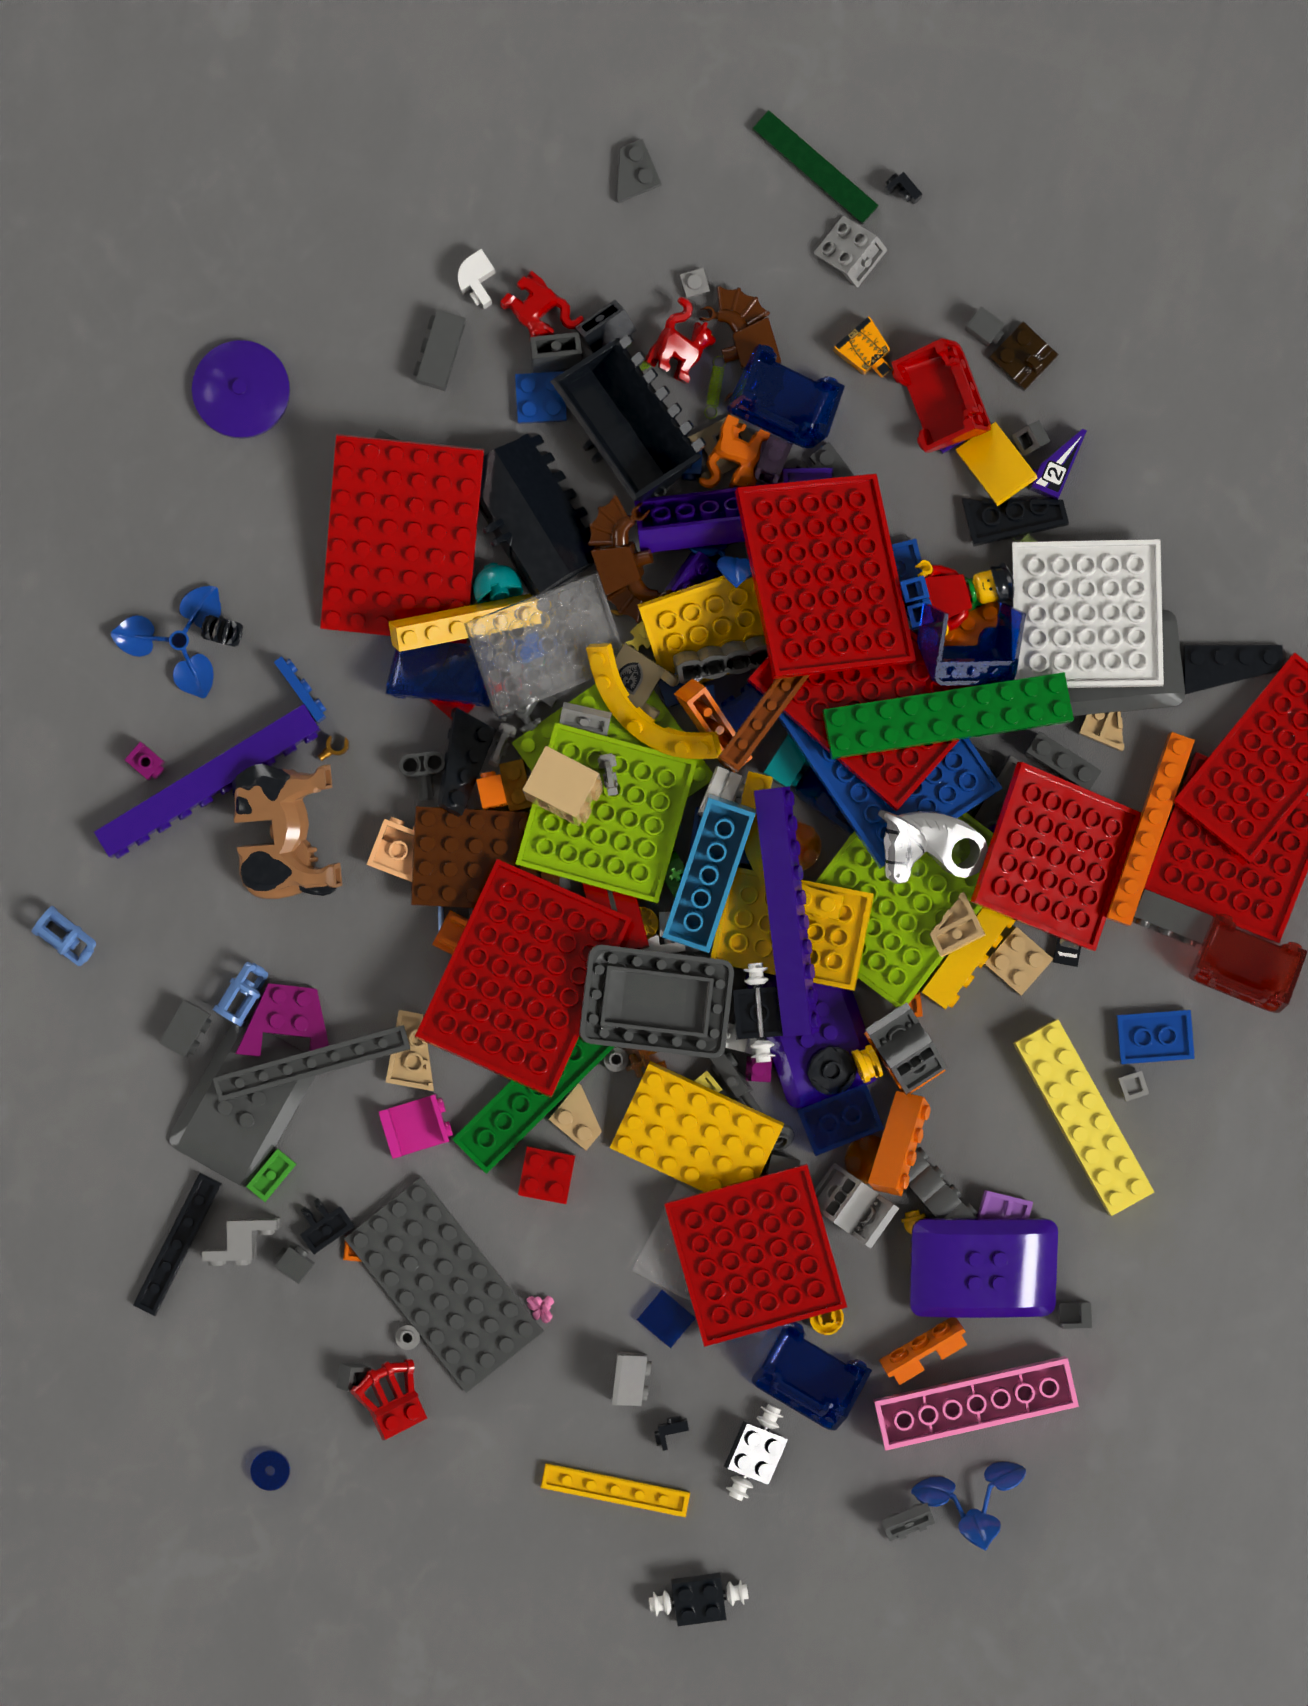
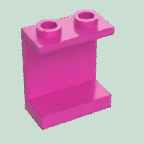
(415, 1125)

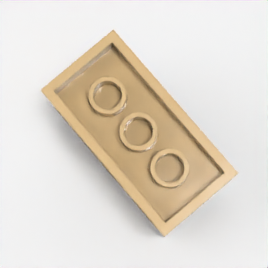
(563, 786)

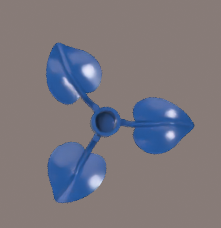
(733, 569)
(195, 673)
(975, 1525)

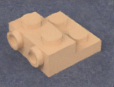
(393, 849)

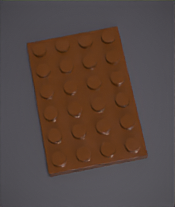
(459, 852)

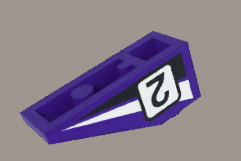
(1055, 469)

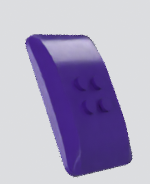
(839, 1027)
(983, 1267)

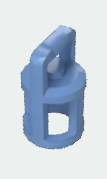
(69, 941)
(246, 987)

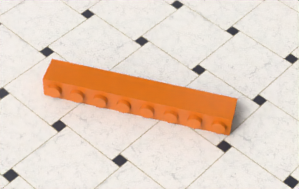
(1150, 828)

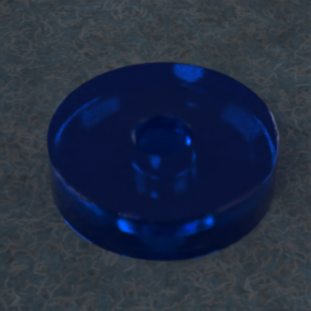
(262, 1478)

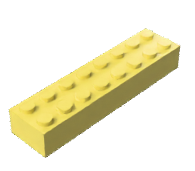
(1083, 1117)

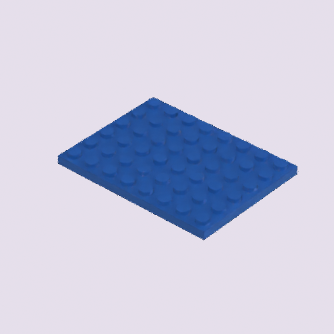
(951, 788)

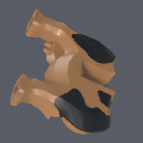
(288, 863)

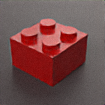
(546, 1175)

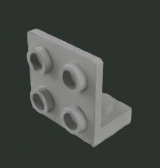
(851, 250)

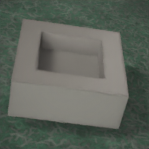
(694, 283)
(1133, 1086)

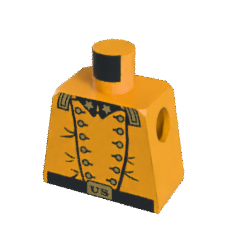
(864, 349)

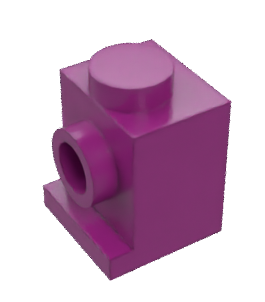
(138, 754)
(758, 1071)

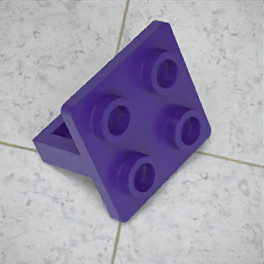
(693, 571)

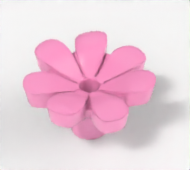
(540, 1307)

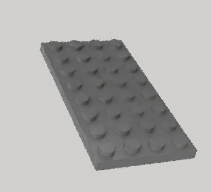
(443, 1284)

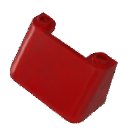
(942, 394)

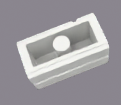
(724, 785)

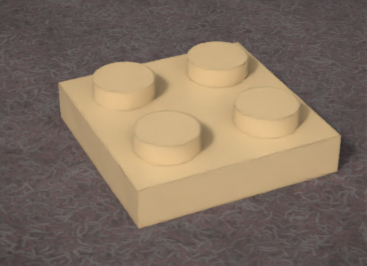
(1018, 961)

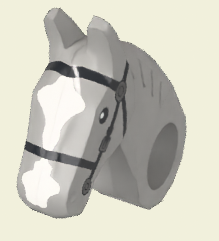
(931, 832)

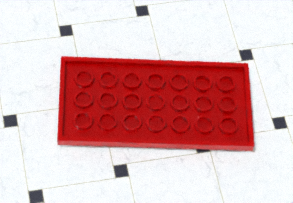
(1257, 768)

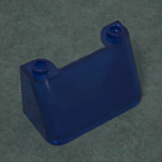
(785, 400)
(437, 673)
(810, 1378)

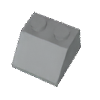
(629, 1379)

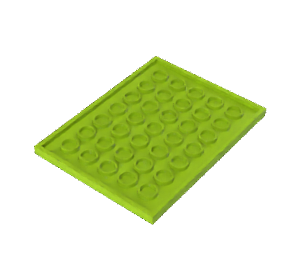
(898, 941)

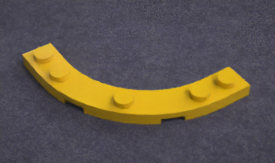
(638, 723)
(817, 901)

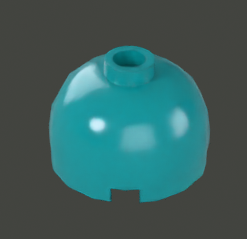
(496, 583)

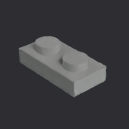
(585, 718)

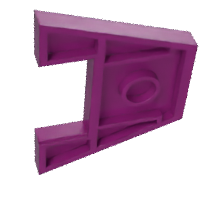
(285, 1012)

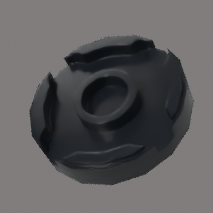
(831, 1070)

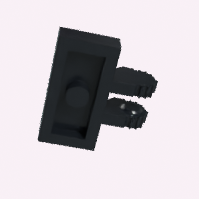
(327, 1229)

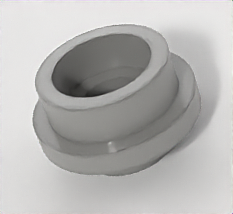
(616, 1067)
(407, 1345)

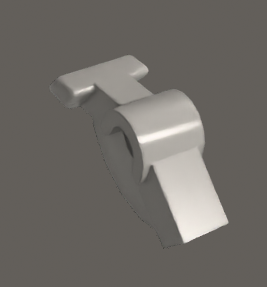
(501, 745)
(610, 779)

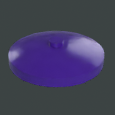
(241, 389)

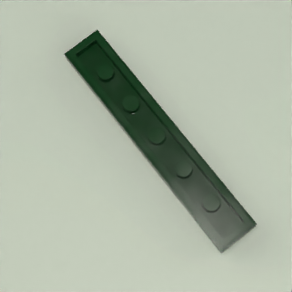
(815, 167)

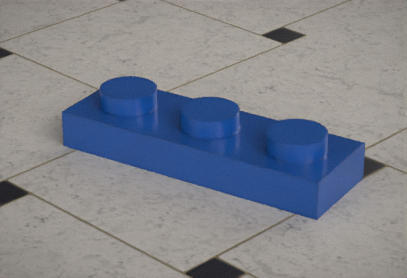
(301, 688)

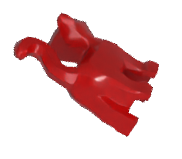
(536, 305)
(675, 345)

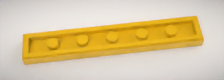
(615, 1490)

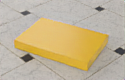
(996, 464)

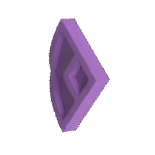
(1003, 1207)

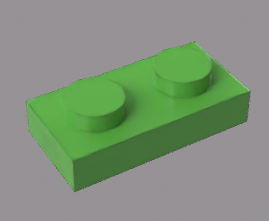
(271, 1175)

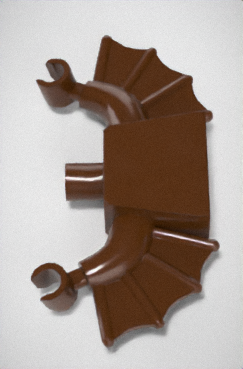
(747, 322)
(618, 559)

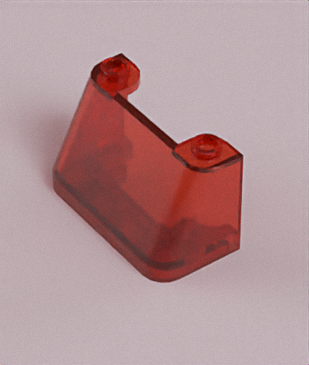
(1247, 966)

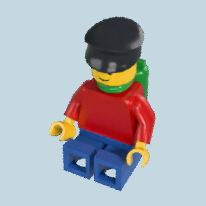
(954, 592)

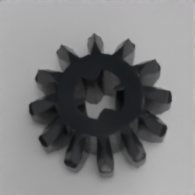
(222, 630)

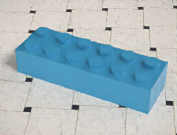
(709, 873)

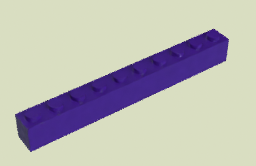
(205, 782)
(787, 911)

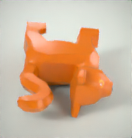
(735, 450)

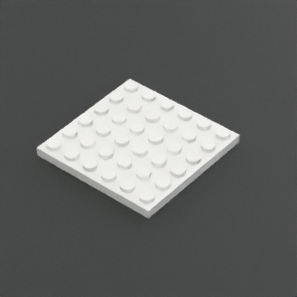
(1090, 611)

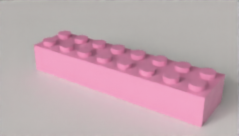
(975, 1403)

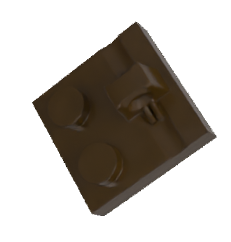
(1024, 356)

